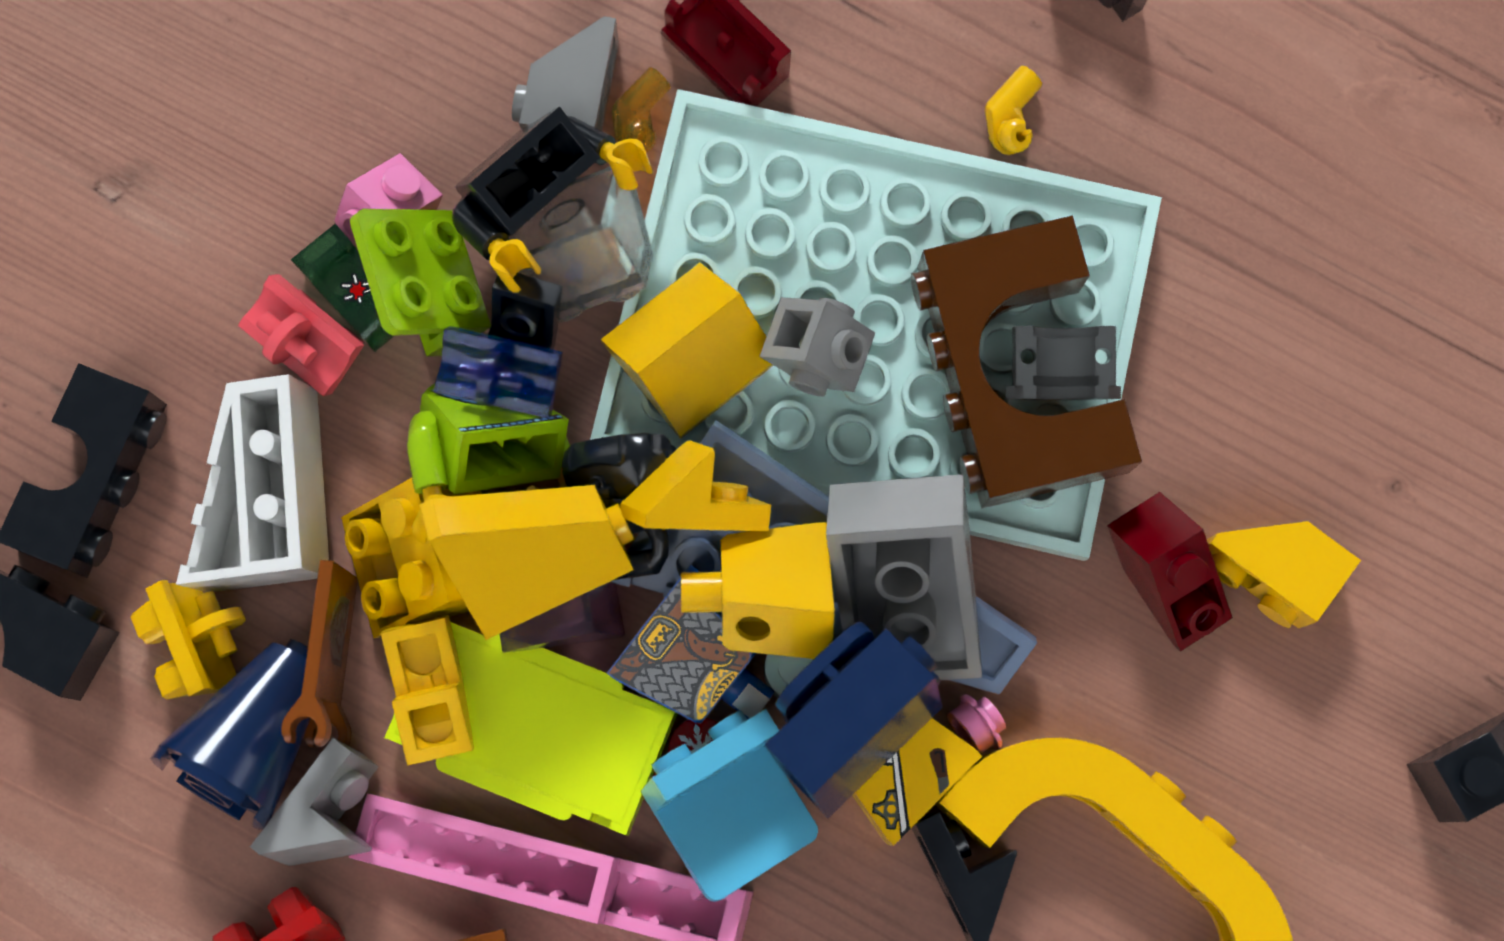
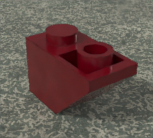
(1171, 569)

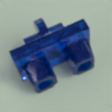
(498, 372)

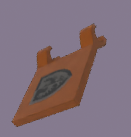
(325, 660)

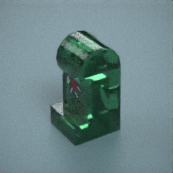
(339, 277)

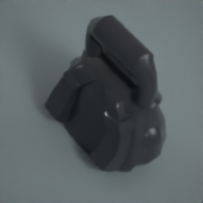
(616, 469)

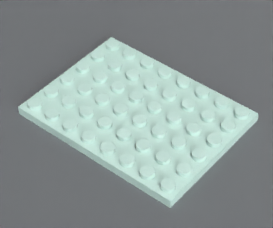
(845, 217)

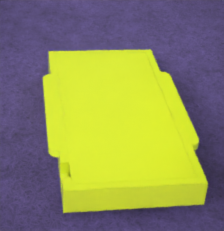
(554, 733)

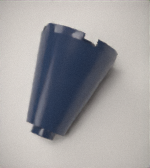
(235, 742)

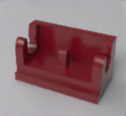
(728, 47)

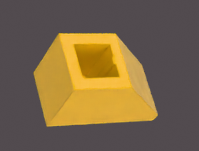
(1286, 567)

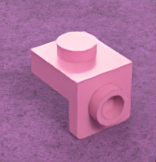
(387, 186)

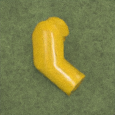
(1005, 114)

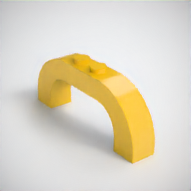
(1139, 807)

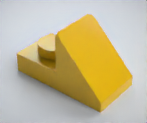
(685, 497)

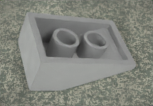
(908, 566)

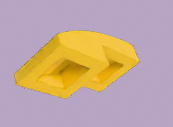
(428, 690)

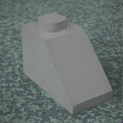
(572, 77)

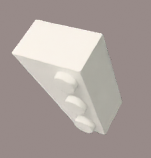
(264, 490)

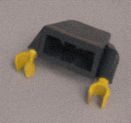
(529, 175)

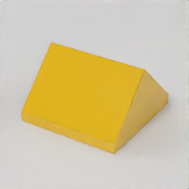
(690, 348)

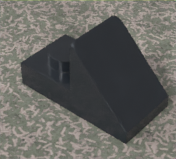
(972, 892)

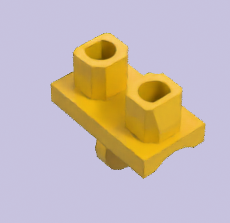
(195, 635)

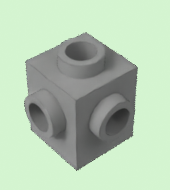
(830, 344)

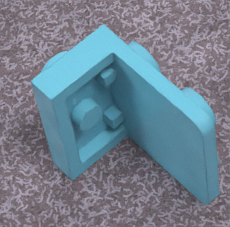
(729, 806)

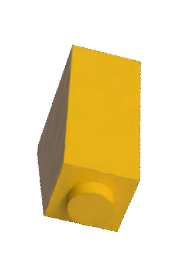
(526, 549)

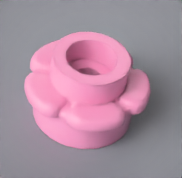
(977, 723)

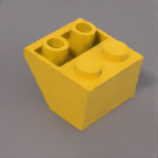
(395, 572)

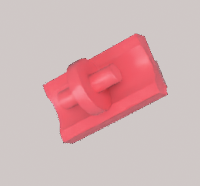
(301, 335)

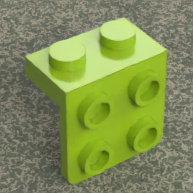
(419, 273)

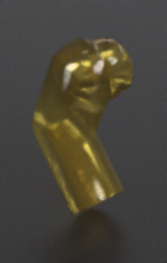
(632, 109)

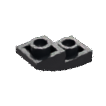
(526, 315)

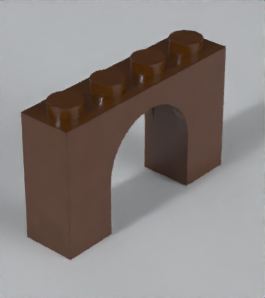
(1007, 449)

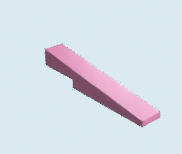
(546, 874)

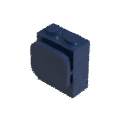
(853, 713)

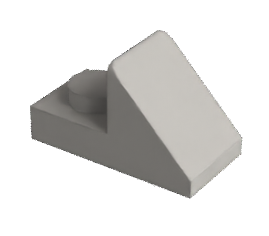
(308, 820)

